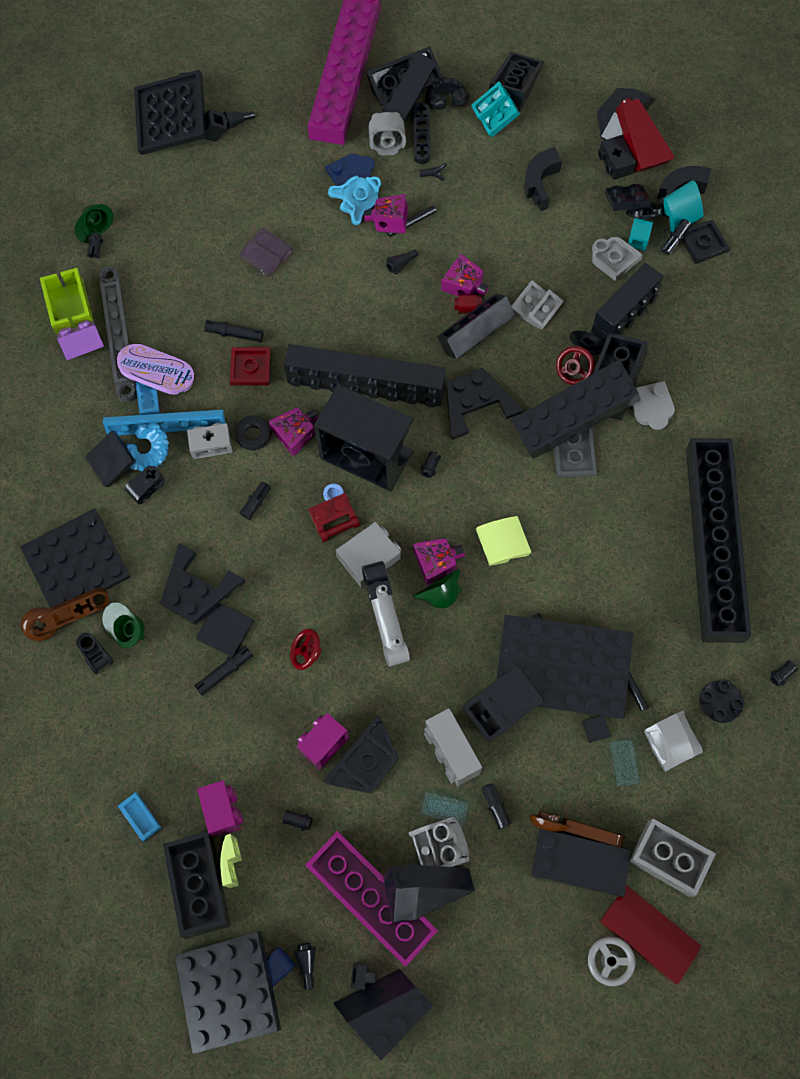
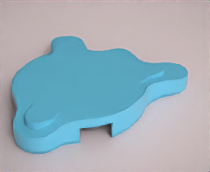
(357, 196)

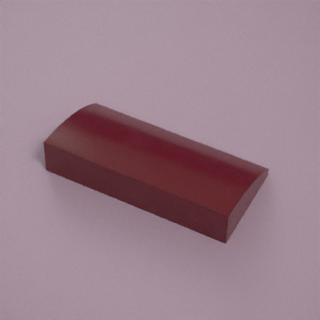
(651, 935)

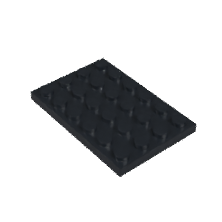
(570, 663)

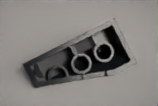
(424, 889)

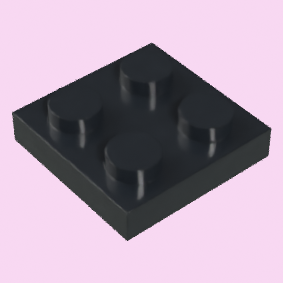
(628, 197)

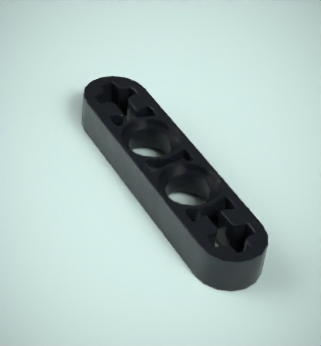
(421, 133)

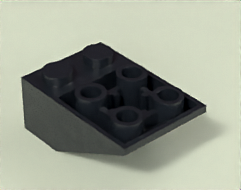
(502, 703)

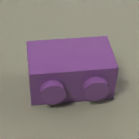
(79, 339)

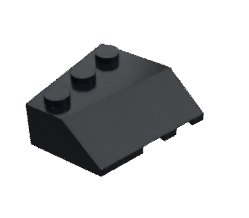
(384, 1011)

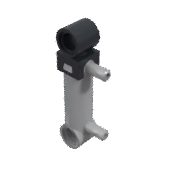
(380, 594)

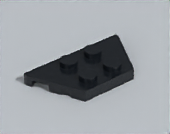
(365, 761)

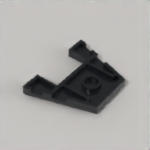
(475, 392)
(190, 595)

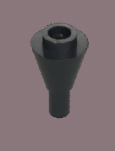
(235, 118)
(398, 262)
(305, 958)

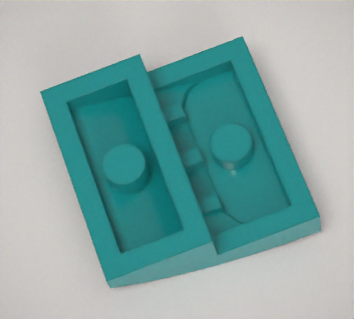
(495, 109)
(684, 204)

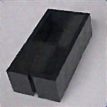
(628, 302)

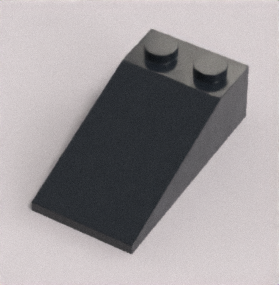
(518, 77)
(581, 863)

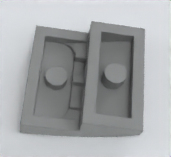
(536, 305)

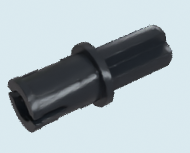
(676, 236)
(255, 500)
(496, 805)

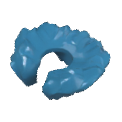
(158, 450)

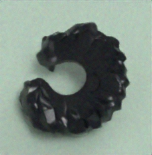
(446, 85)

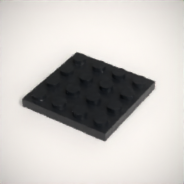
(170, 112)
(75, 559)
(227, 992)

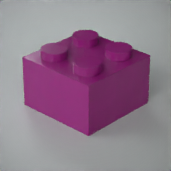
(322, 741)
(219, 808)

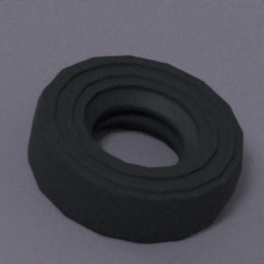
(245, 424)

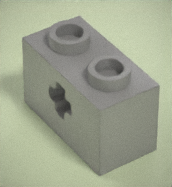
(202, 447)

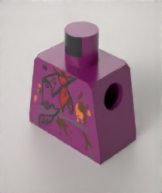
(389, 214)
(464, 278)
(294, 429)
(436, 558)

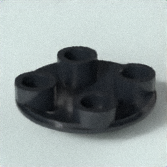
(645, 213)
(721, 701)

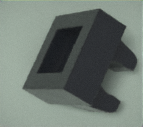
(360, 976)

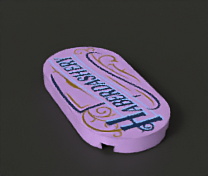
(155, 369)

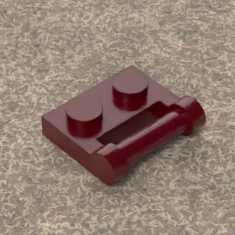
(330, 511)

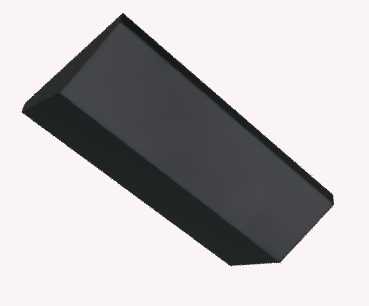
(387, 76)

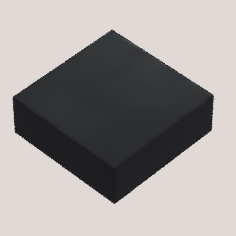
(596, 729)

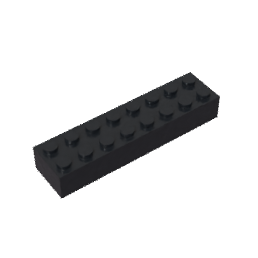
(365, 375)

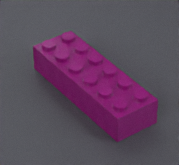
(364, 894)

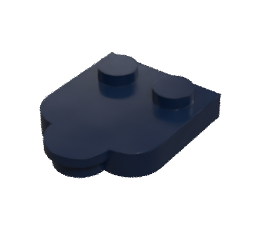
(348, 167)

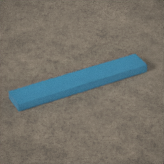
(168, 421)

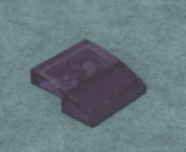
(265, 251)

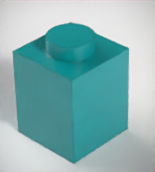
(640, 234)

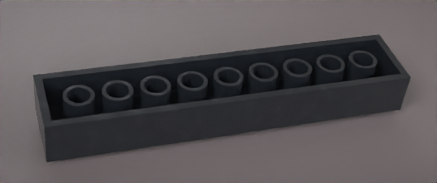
(717, 541)

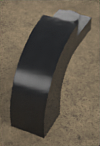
(541, 166)
(681, 177)

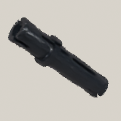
(225, 329)
(223, 670)

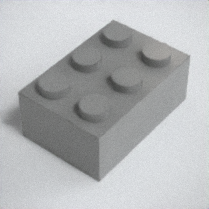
(452, 748)
(672, 857)

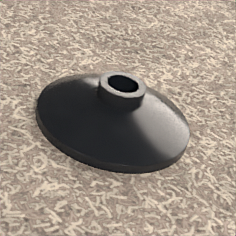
(587, 341)

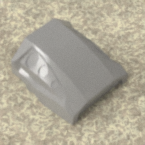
(673, 741)
(434, 848)

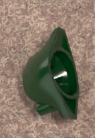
(442, 592)

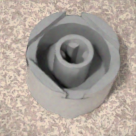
(387, 133)

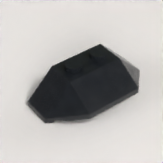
(607, 115)

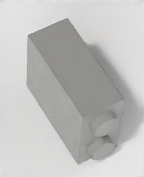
(367, 548)

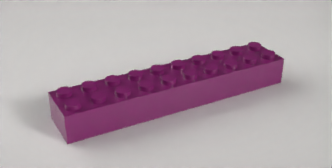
(343, 71)

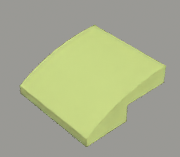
(503, 540)
(229, 855)

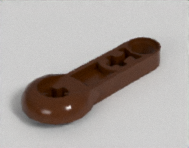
(60, 615)
(551, 823)

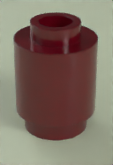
(466, 303)

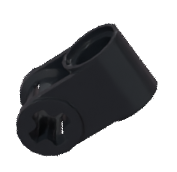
(143, 485)
(96, 655)

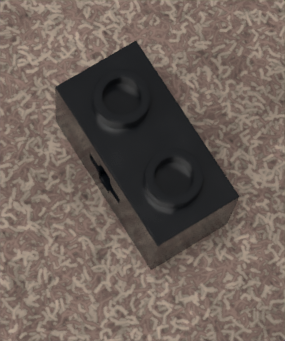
(617, 157)

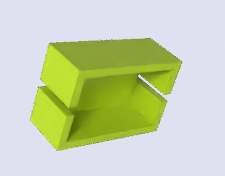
(66, 304)

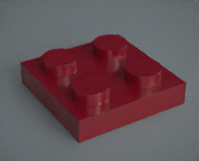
(250, 366)

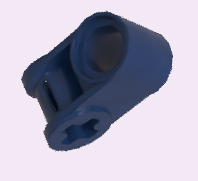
(279, 965)

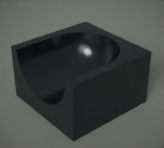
(363, 437)

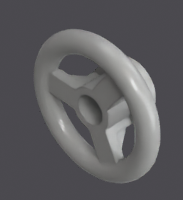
(603, 977)

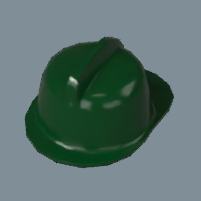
(94, 219)
(123, 625)

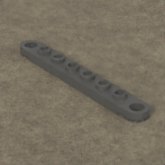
(116, 328)

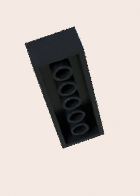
(576, 409)

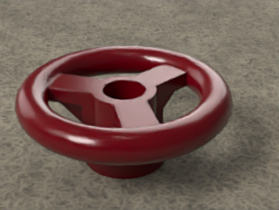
(568, 365)
(309, 649)

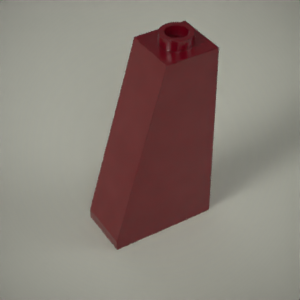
(642, 136)

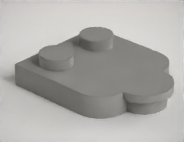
(614, 256)
(654, 407)

